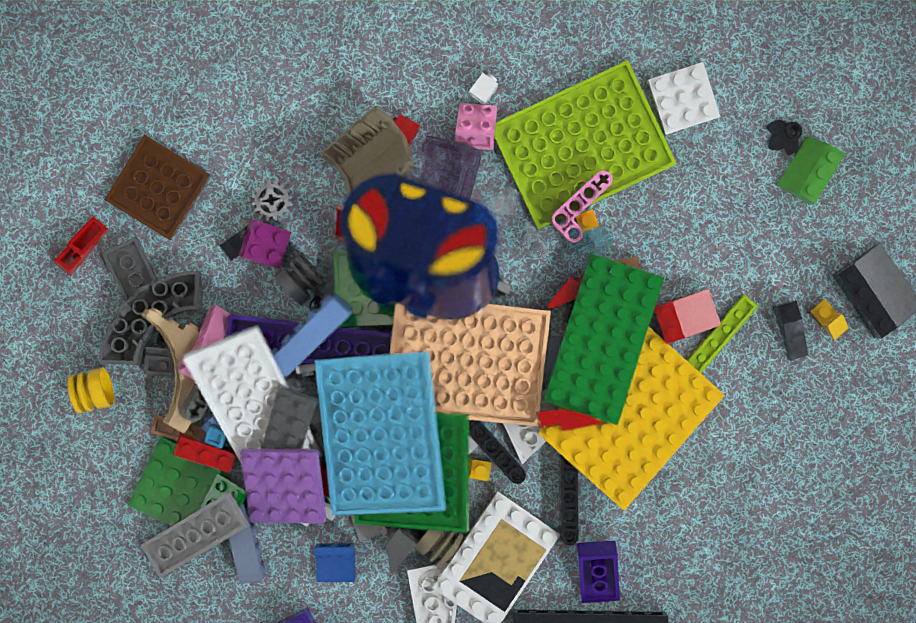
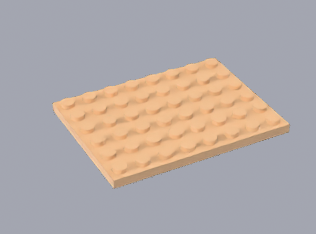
(481, 362)

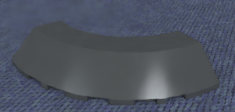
(131, 332)

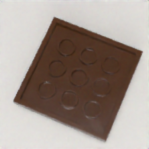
(157, 187)

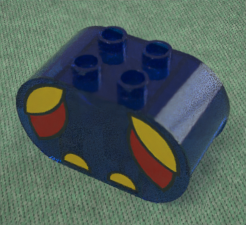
(420, 247)

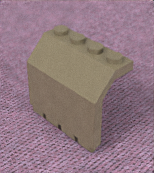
(370, 149)

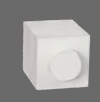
(484, 88)

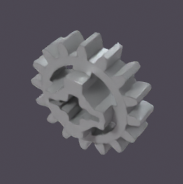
(270, 191)

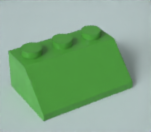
(811, 170)

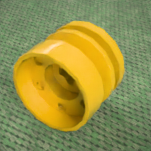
(90, 390)

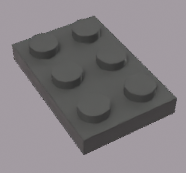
(129, 267)

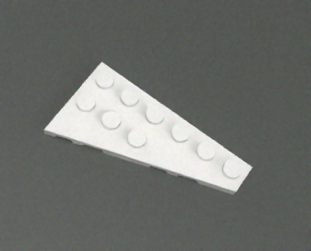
(427, 602)

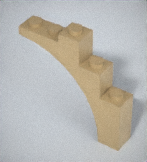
(180, 342)

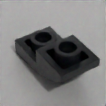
(232, 245)

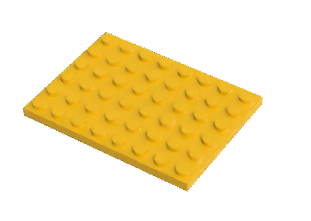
(659, 414)

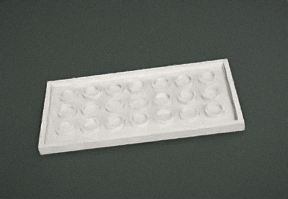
(240, 387)

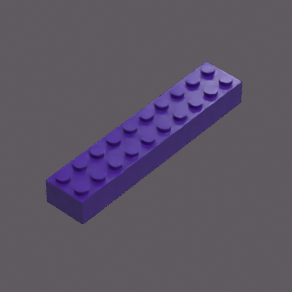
(339, 344)

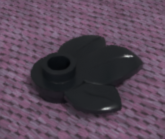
(782, 138)

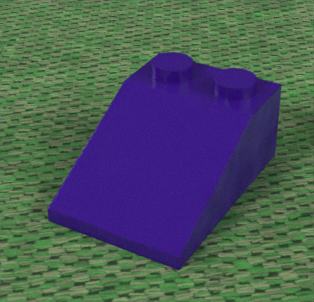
(598, 571)

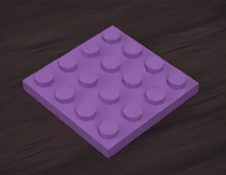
(283, 485)

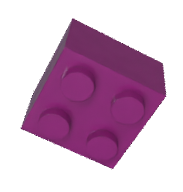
(264, 243)

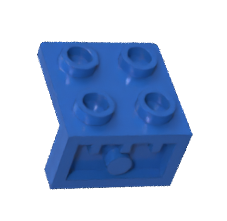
(335, 562)

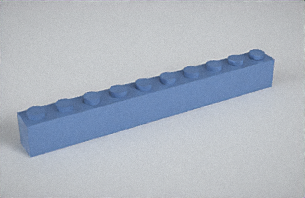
(305, 339)

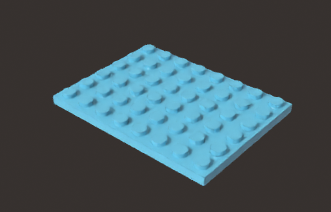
(380, 434)

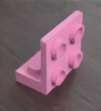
(476, 125)

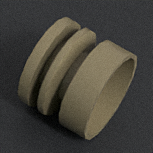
(440, 544)

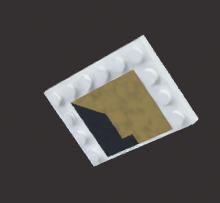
(496, 560)

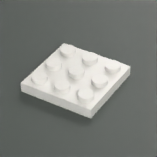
(683, 98)

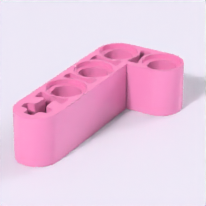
(583, 202)
(212, 331)

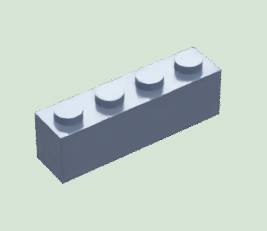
(247, 551)

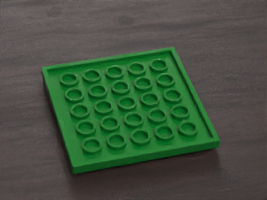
(454, 457)

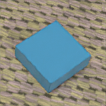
(215, 436)

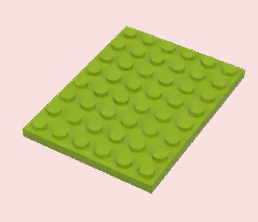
(577, 134)

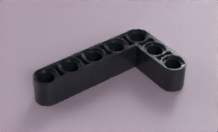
(497, 453)
(568, 506)

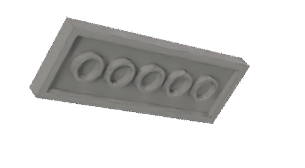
(195, 534)

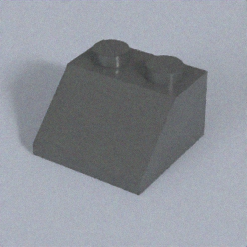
(400, 545)

